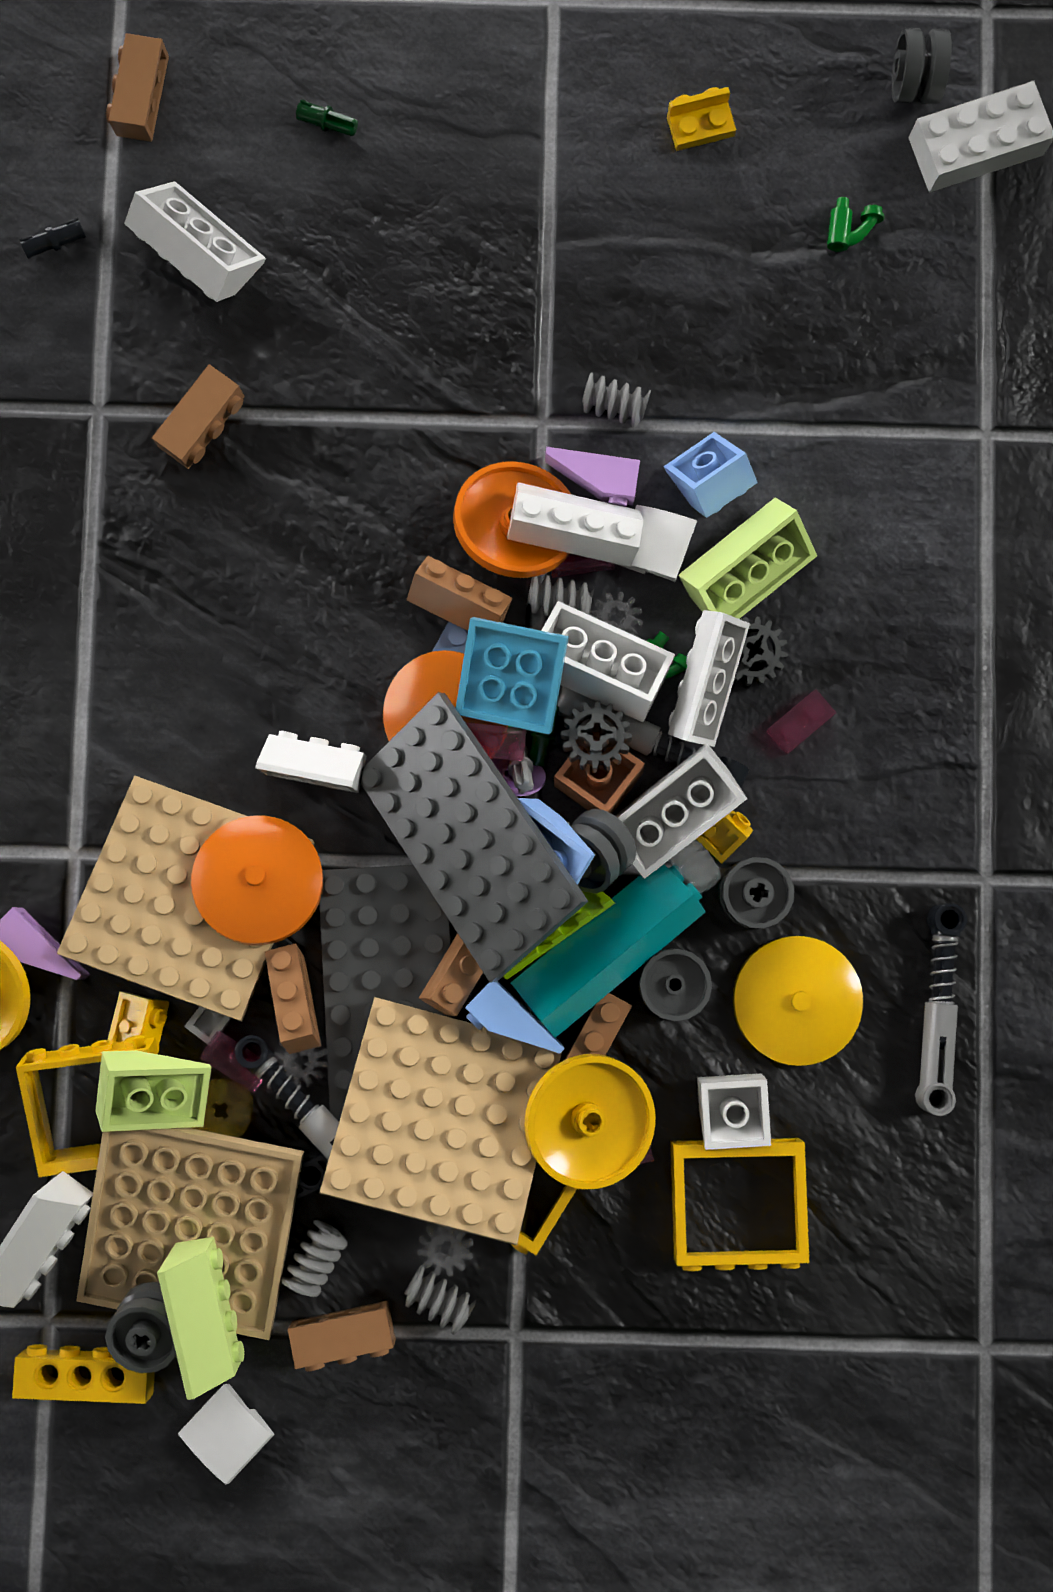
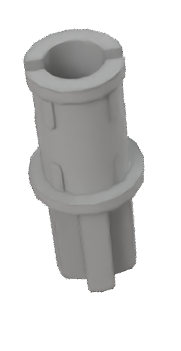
(522, 773)

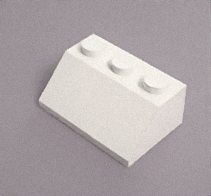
(312, 761)

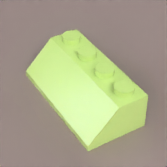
(750, 561)
(200, 1315)

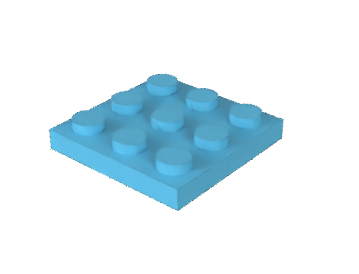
(511, 675)

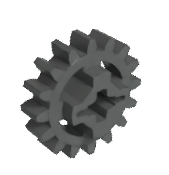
(763, 655)
(584, 736)

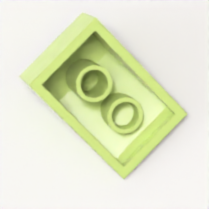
(150, 1091)

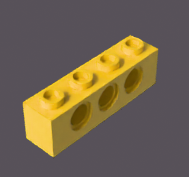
(34, 1382)

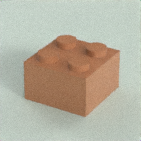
(601, 789)

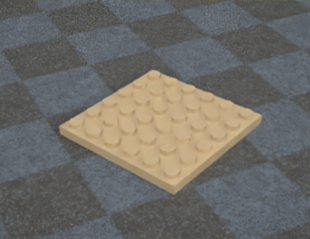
(141, 908)
(438, 1123)
(189, 1187)

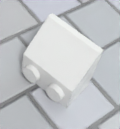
(734, 1111)

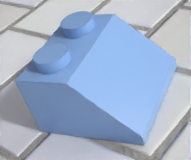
(711, 474)

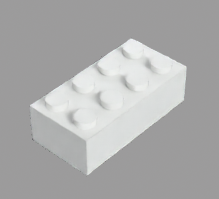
(981, 136)
(609, 662)

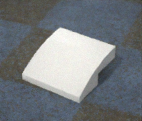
(662, 542)
(226, 1434)

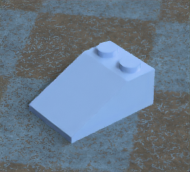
(561, 837)
(505, 1015)

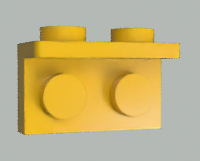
(700, 118)
(726, 835)
(138, 1016)

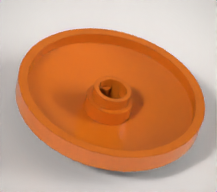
(484, 517)
(419, 684)
(257, 880)

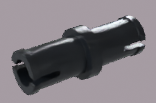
(52, 238)

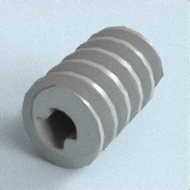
(614, 400)
(547, 595)
(316, 1261)
(438, 1300)

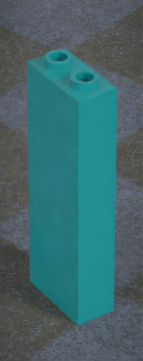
(609, 948)

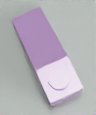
(604, 476)
(35, 945)

